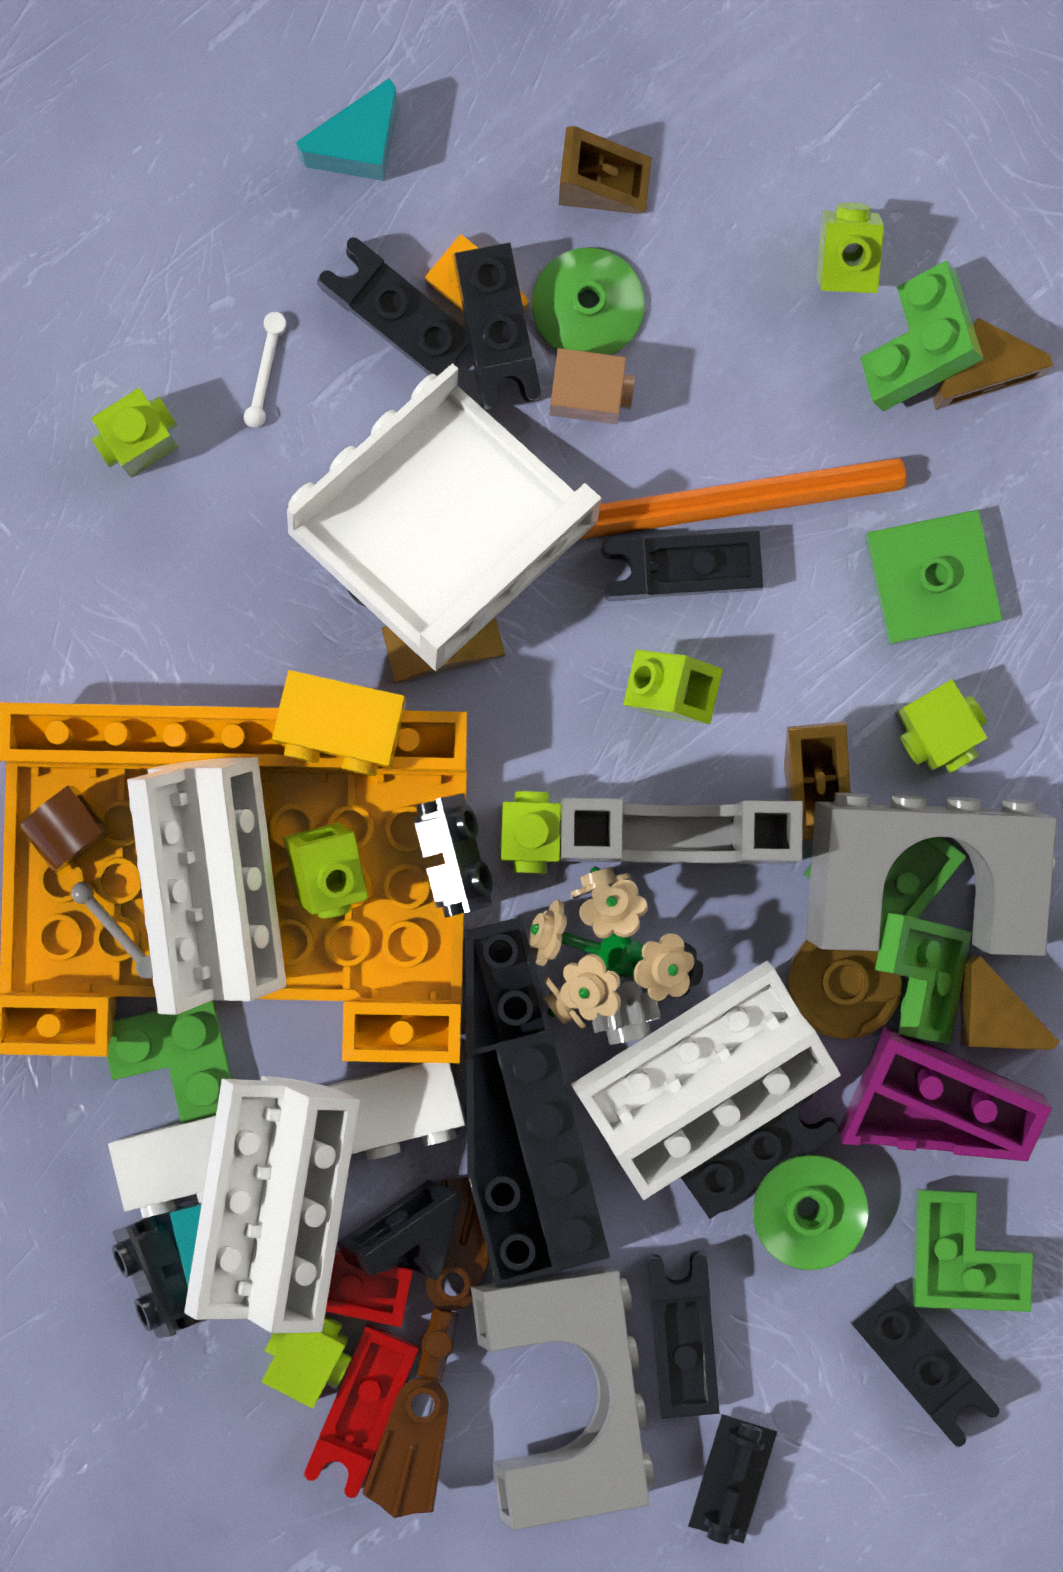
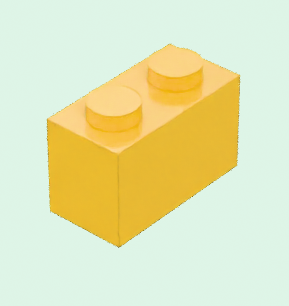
(339, 722)

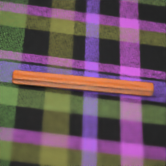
(749, 497)

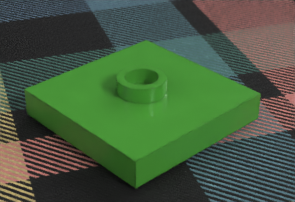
(933, 577)

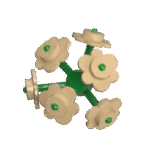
(594, 980)

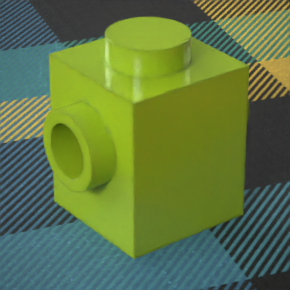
(855, 267)
(134, 432)
(661, 682)
(943, 728)
(530, 832)
(326, 870)
(307, 1362)

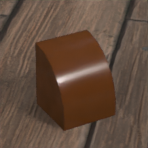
(64, 828)

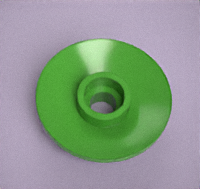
(596, 329)
(825, 1235)

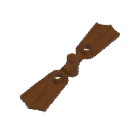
(411, 1446)

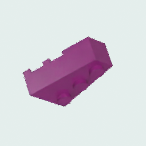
(941, 1103)

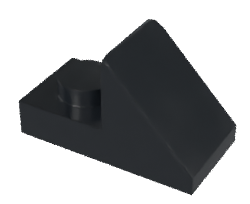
(411, 1227)

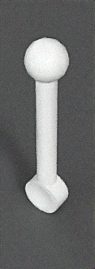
(275, 326)

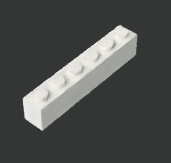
(393, 1108)

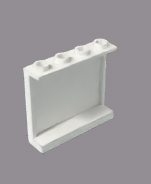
(439, 518)

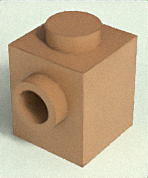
(590, 386)

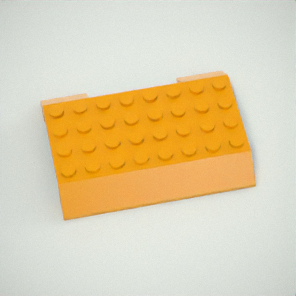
(385, 958)

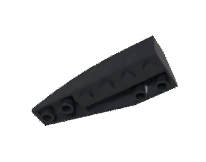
(520, 1121)

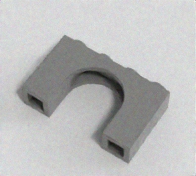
(681, 833)
(862, 840)
(606, 1462)

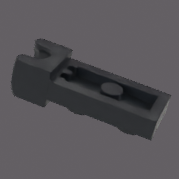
(396, 310)
(495, 322)
(686, 565)
(746, 1162)
(683, 1339)
(922, 1362)

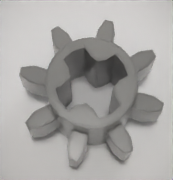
(632, 1018)

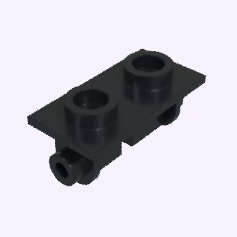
(451, 828)
(142, 1257)
(732, 1479)

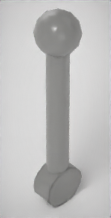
(84, 894)

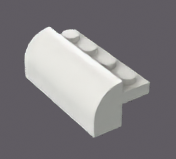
(206, 882)
(705, 1080)
(272, 1203)

